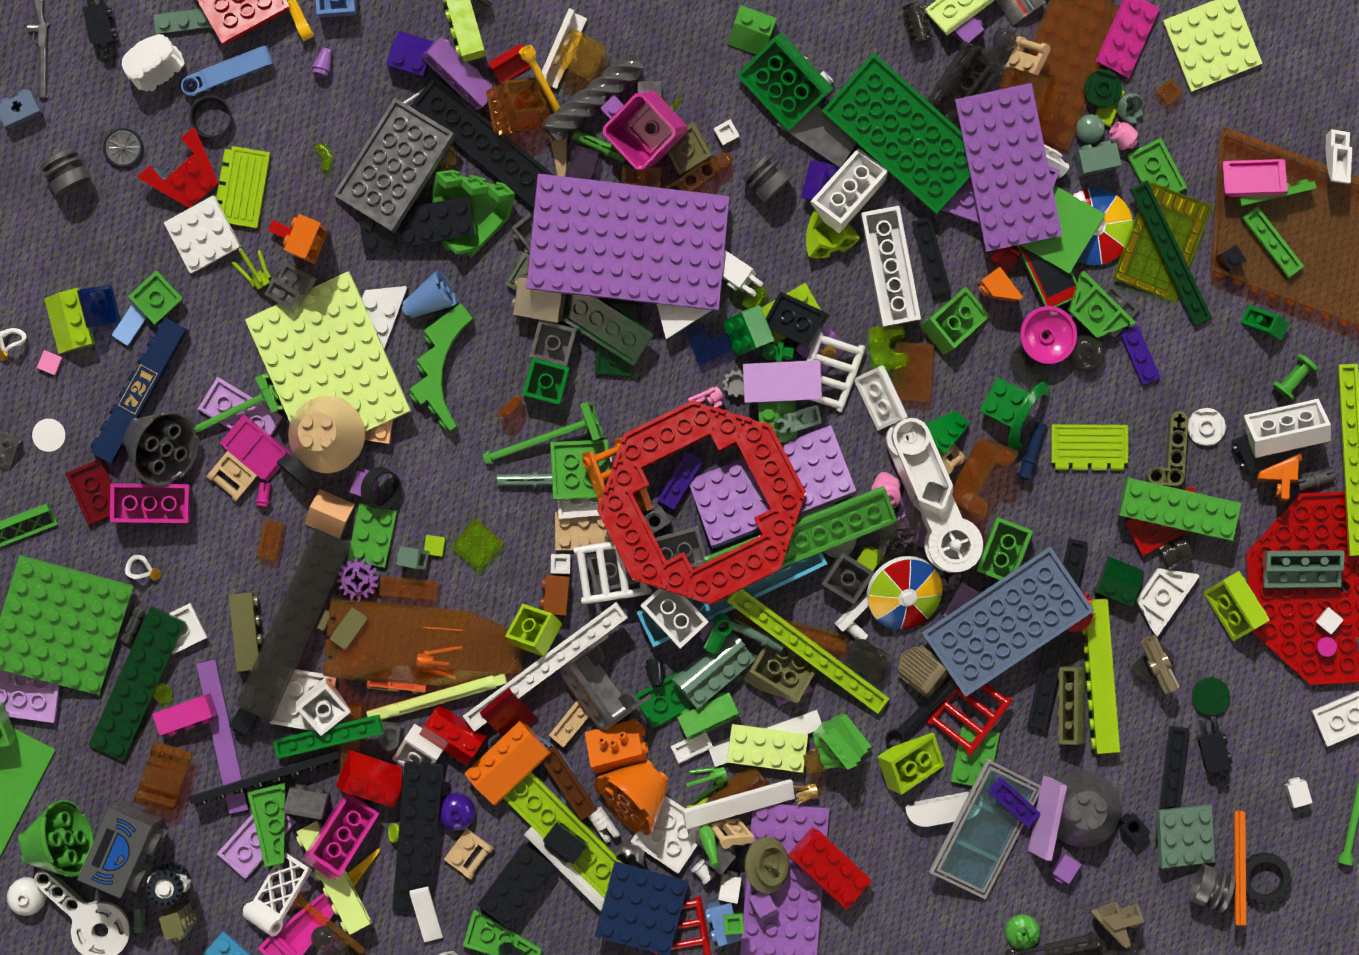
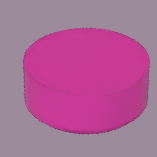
(1326, 646)

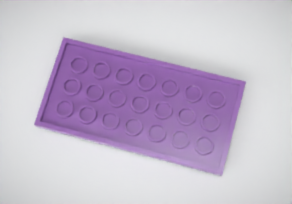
(1008, 167)
(731, 497)
(798, 902)

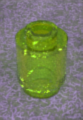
(750, 301)

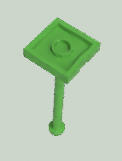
(268, 394)
(589, 422)

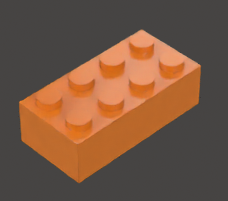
(305, 238)

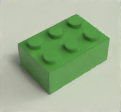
(1003, 549)

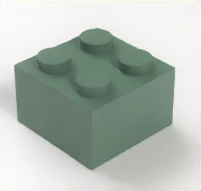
(1097, 159)

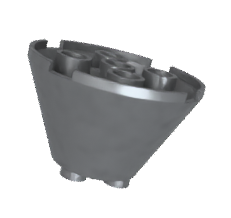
(153, 453)
(1089, 809)

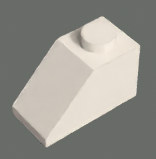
(729, 887)

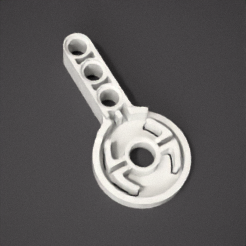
(85, 918)

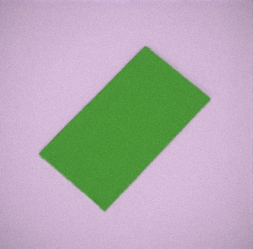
(1077, 224)
(20, 773)

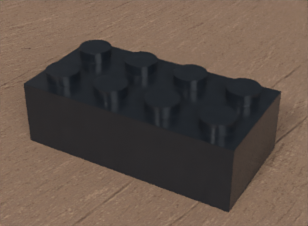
(516, 884)

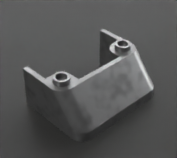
(595, 688)

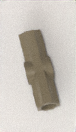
(1159, 664)

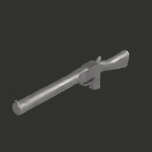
(41, 28)

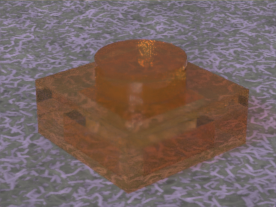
(1169, 91)

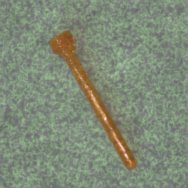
(300, 901)

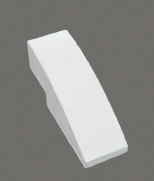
(1338, 156)

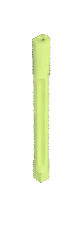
(438, 697)

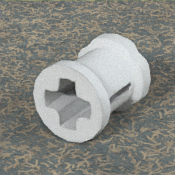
(703, 871)

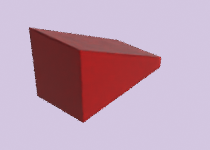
(279, 229)

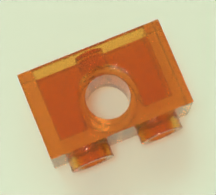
(643, 177)

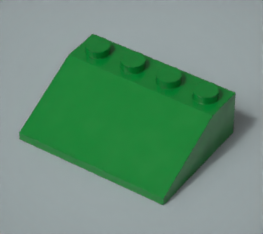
(785, 81)

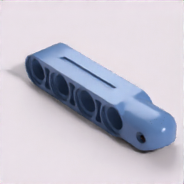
(228, 70)

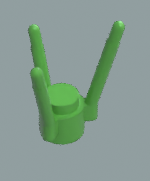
(717, 776)

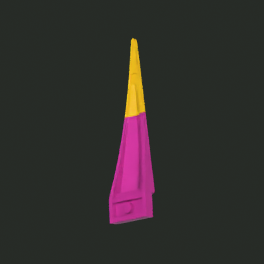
(296, 932)

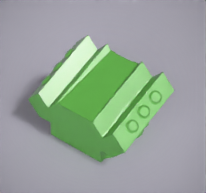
(840, 743)

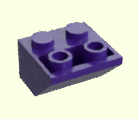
(816, 178)

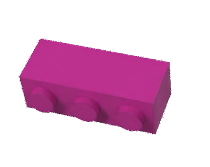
(185, 715)

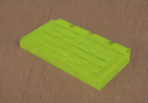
(244, 185)
(1089, 445)

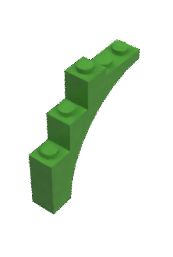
(430, 389)

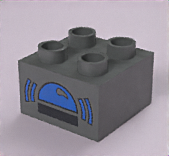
(121, 849)

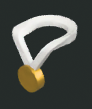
(3, 351)
(153, 574)

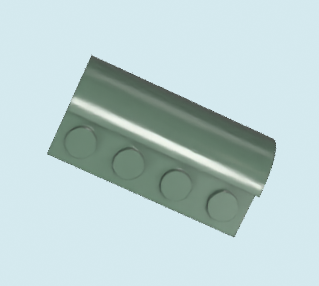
(1302, 568)
(712, 671)

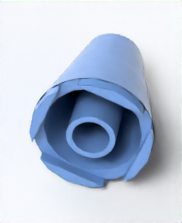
(430, 297)

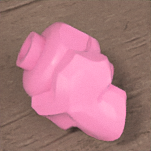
(892, 487)

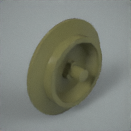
(767, 865)

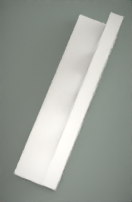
(551, 72)

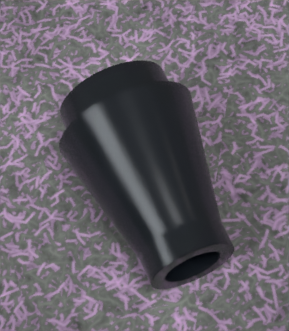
(655, 672)

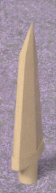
(560, 155)

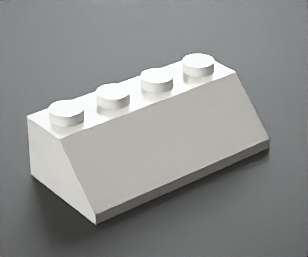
(849, 190)
(1287, 428)

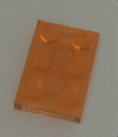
(914, 380)

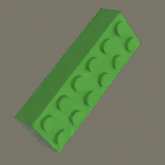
(1179, 509)

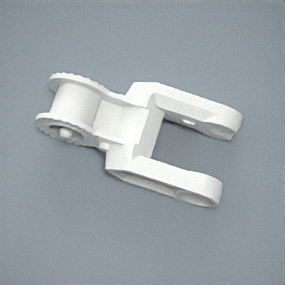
(950, 540)

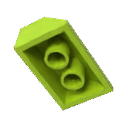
(68, 321)
(1236, 606)

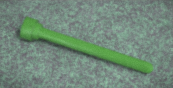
(1346, 856)

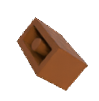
(556, 594)

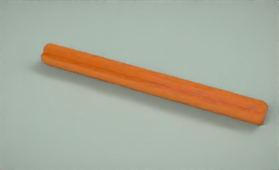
(1240, 867)

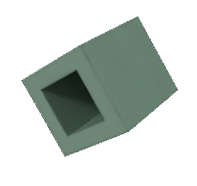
(412, 557)

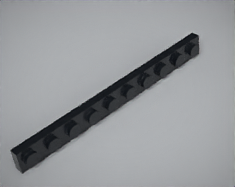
(1054, 648)

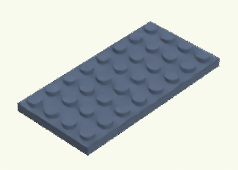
(1008, 621)

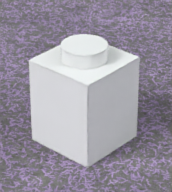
(1298, 792)

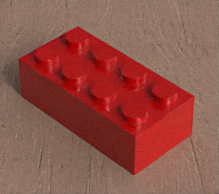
(829, 868)

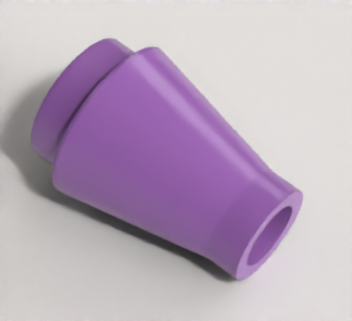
(322, 63)

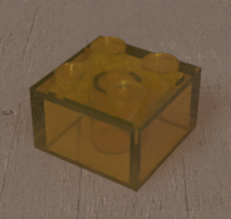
(580, 55)

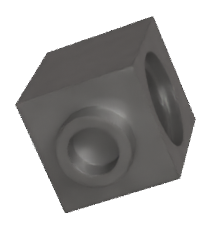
(664, 520)

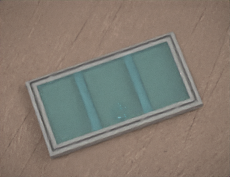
(982, 833)

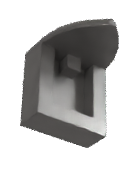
(390, 738)

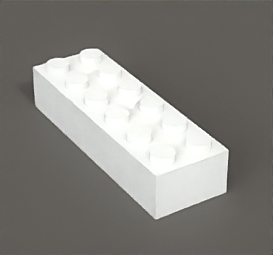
(890, 266)

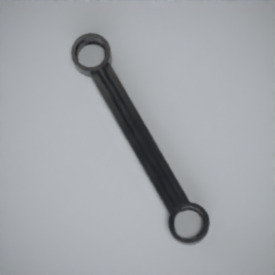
(920, 714)

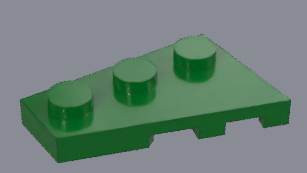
(947, 430)

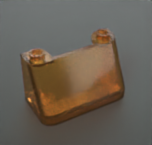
(975, 473)

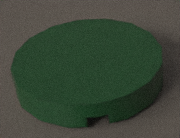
(1102, 88)
(1210, 696)

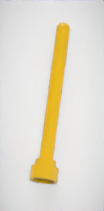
(528, 54)

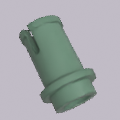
(139, 921)

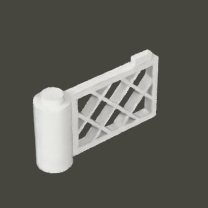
(261, 913)

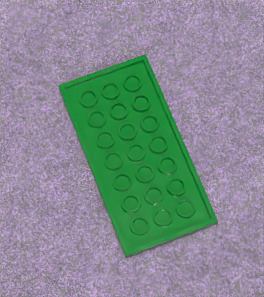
(902, 132)

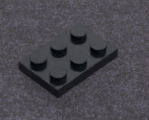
(796, 319)

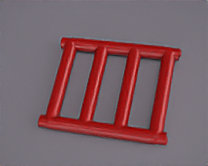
(982, 732)
(700, 921)

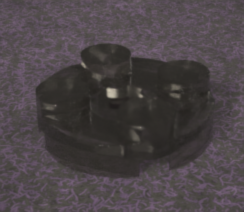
(1024, 371)

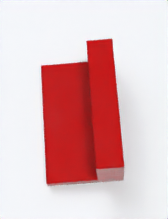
(508, 64)

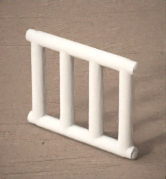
(852, 369)
(606, 595)

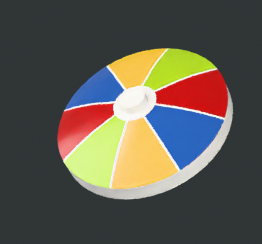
(1113, 230)
(904, 592)

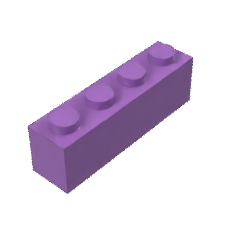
(457, 73)

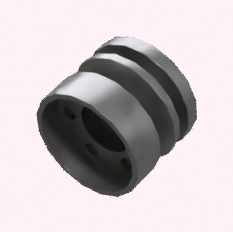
(66, 174)
(767, 176)
(1216, 889)

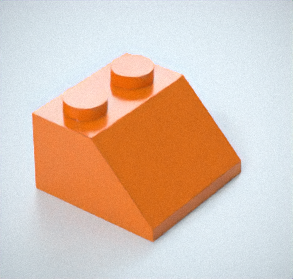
(999, 287)

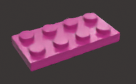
(1127, 36)

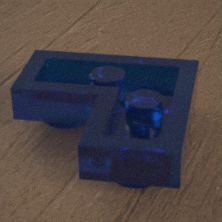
(705, 348)

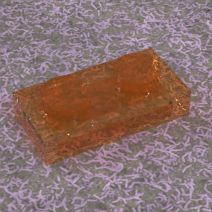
(270, 539)

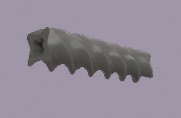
(597, 92)

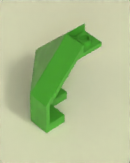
(490, 207)

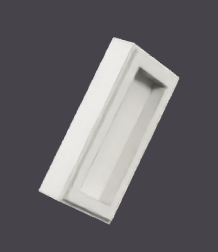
(687, 749)

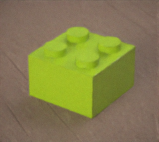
(533, 630)

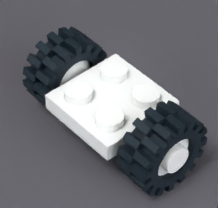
(168, 884)

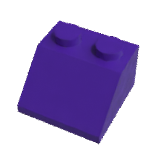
(407, 54)

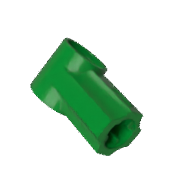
(717, 634)

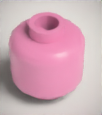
(1124, 135)

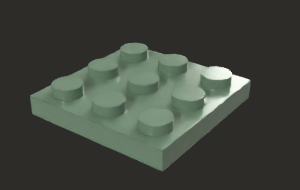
(1185, 836)

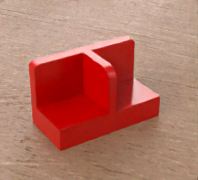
(1005, 257)

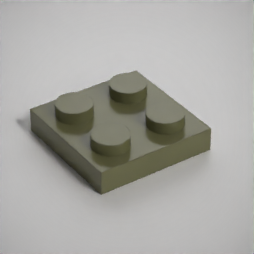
(689, 150)

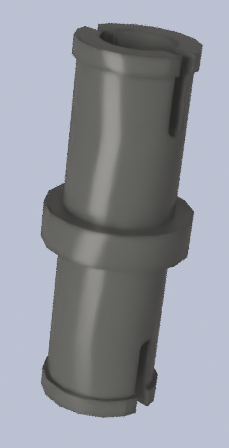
(1315, 480)

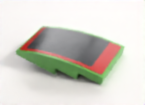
(1049, 281)

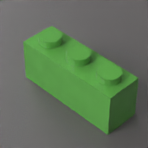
(708, 716)

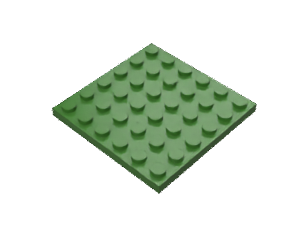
(60, 624)

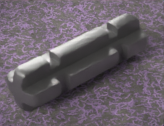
(132, 625)

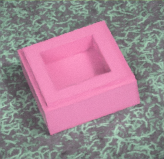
(49, 362)

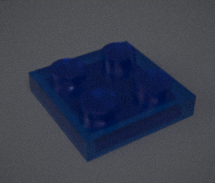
(98, 306)

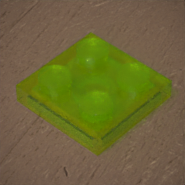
(477, 544)

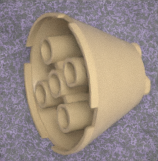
(326, 434)

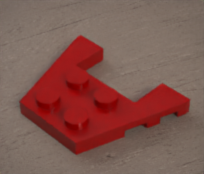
(188, 181)

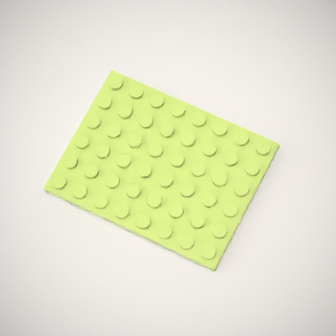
(329, 351)

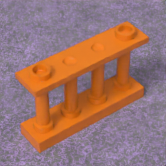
(590, 461)

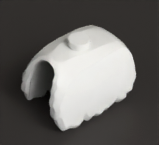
(152, 62)

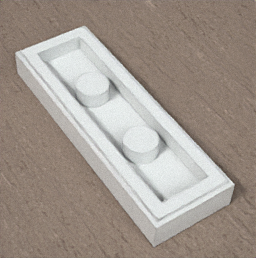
(426, 914)

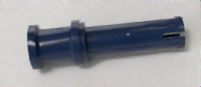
(1030, 460)

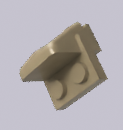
(922, 670)
(1117, 919)

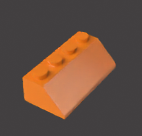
(507, 763)

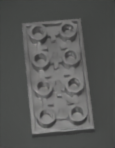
(823, 136)

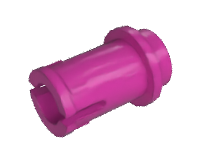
(263, 496)

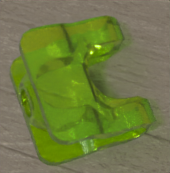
(879, 347)

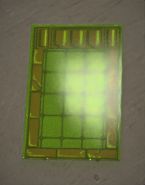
(1140, 260)

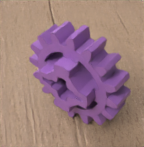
(350, 579)

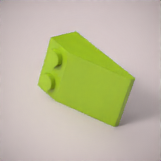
(910, 763)

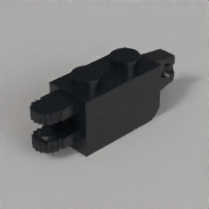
(100, 27)
(1214, 751)

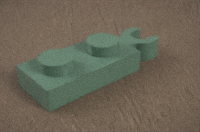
(799, 419)

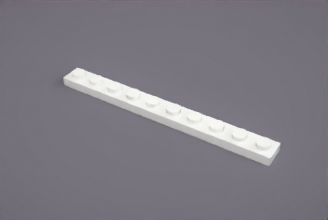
(553, 660)

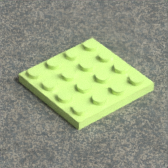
(1212, 42)

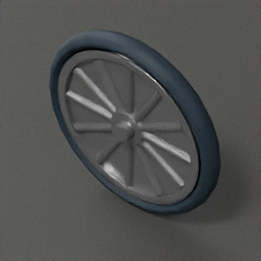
(123, 147)

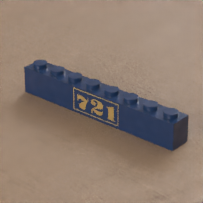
(139, 390)

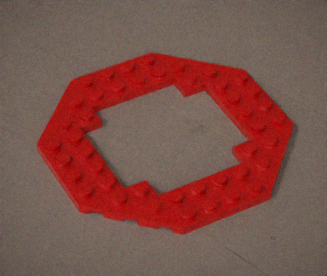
(734, 568)

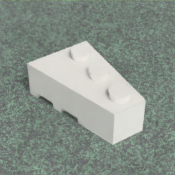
(677, 318)

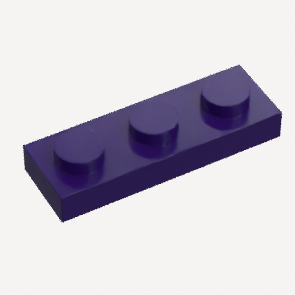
(1139, 355)
(680, 480)
(1014, 802)

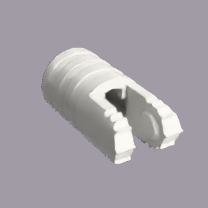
(601, 821)

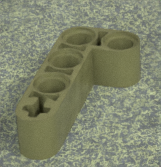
(1171, 448)

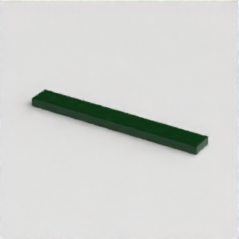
(1170, 253)

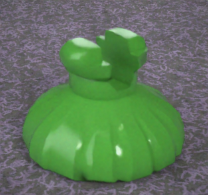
(1017, 926)

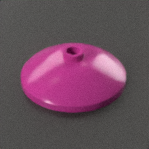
(1060, 332)

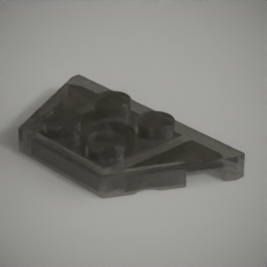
(899, 538)

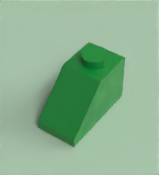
(1265, 322)

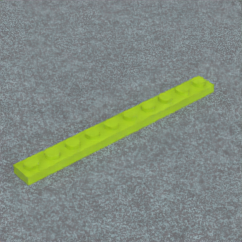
(1349, 418)
(808, 650)

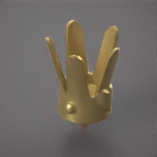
(809, 792)

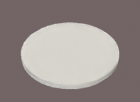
(48, 435)

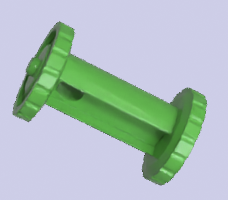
(1295, 377)

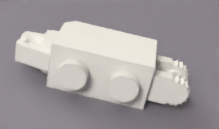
(739, 274)

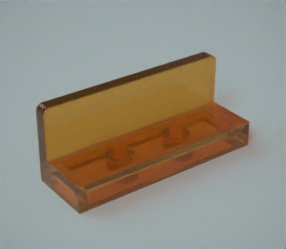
(744, 780)

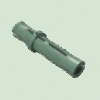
(502, 480)
(751, 632)

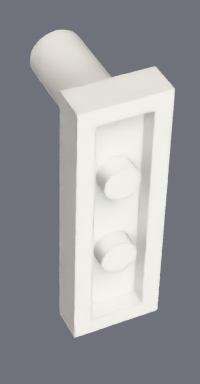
(847, 622)

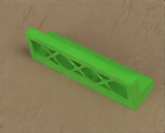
(28, 515)

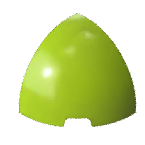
(823, 240)

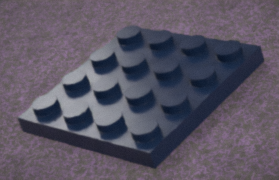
(641, 908)

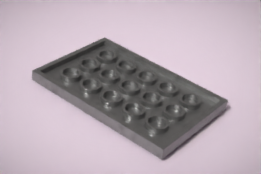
(394, 165)

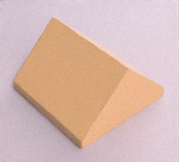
(329, 513)

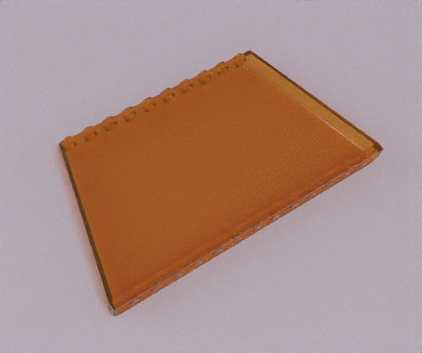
(1315, 224)

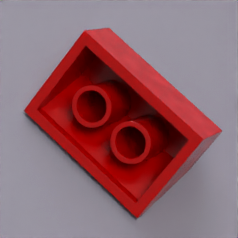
(452, 734)
(371, 778)

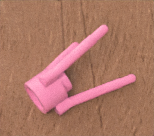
(712, 396)

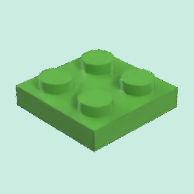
(155, 297)

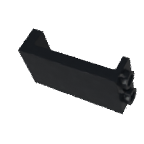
(1251, 464)

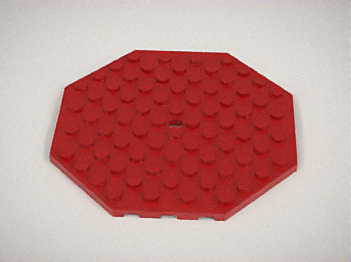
(1309, 524)

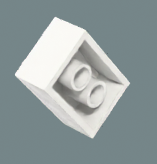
(674, 615)

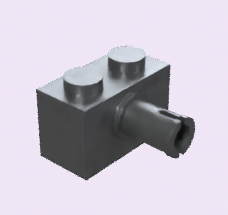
(725, 857)

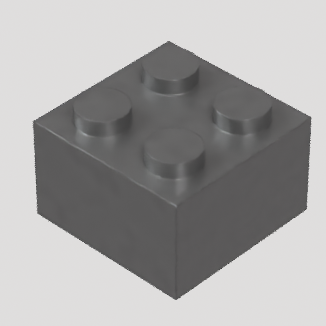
(553, 343)

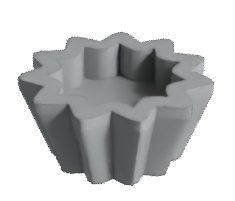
(734, 383)

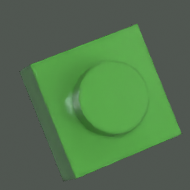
(733, 923)

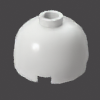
(25, 897)

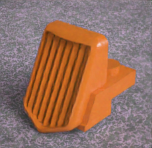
(1284, 473)

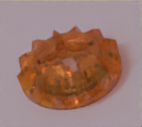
(510, 407)

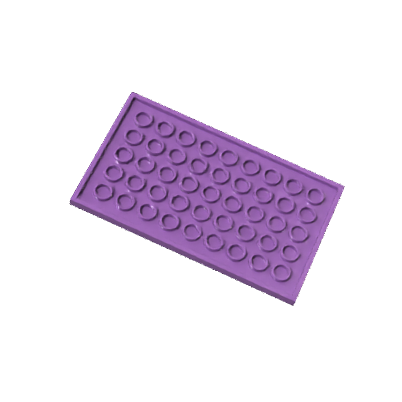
(627, 242)

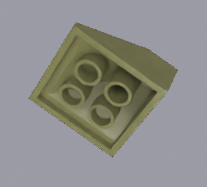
(780, 673)

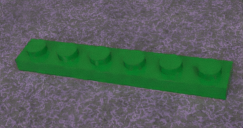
(336, 735)

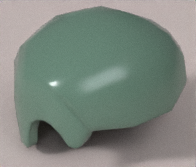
(1130, 108)
(1090, 129)

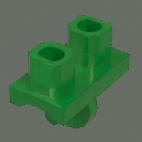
(777, 353)

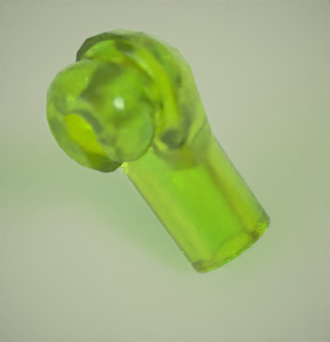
(327, 155)

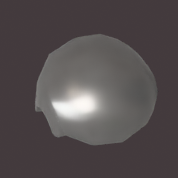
(631, 853)

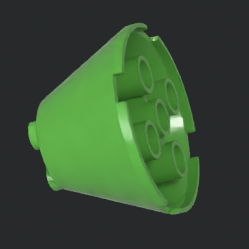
(58, 839)

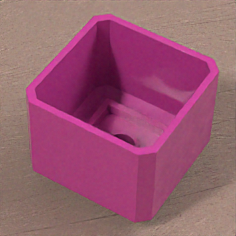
(629, 130)

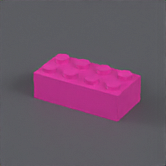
(150, 503)
(340, 836)

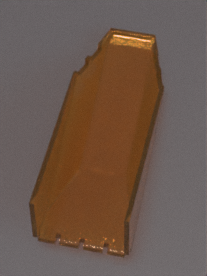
(419, 645)

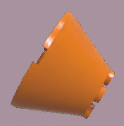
(634, 794)

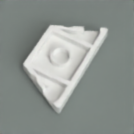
(383, 309)
(1163, 596)

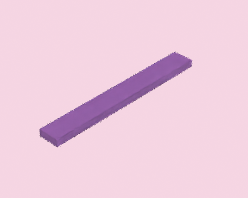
(222, 734)

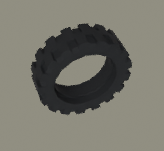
(1285, 878)

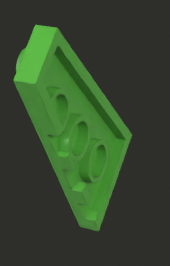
(268, 815)
(487, 935)

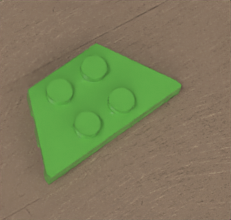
(1096, 308)

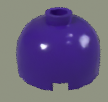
(457, 811)

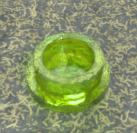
(162, 693)

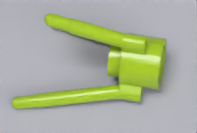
(259, 279)

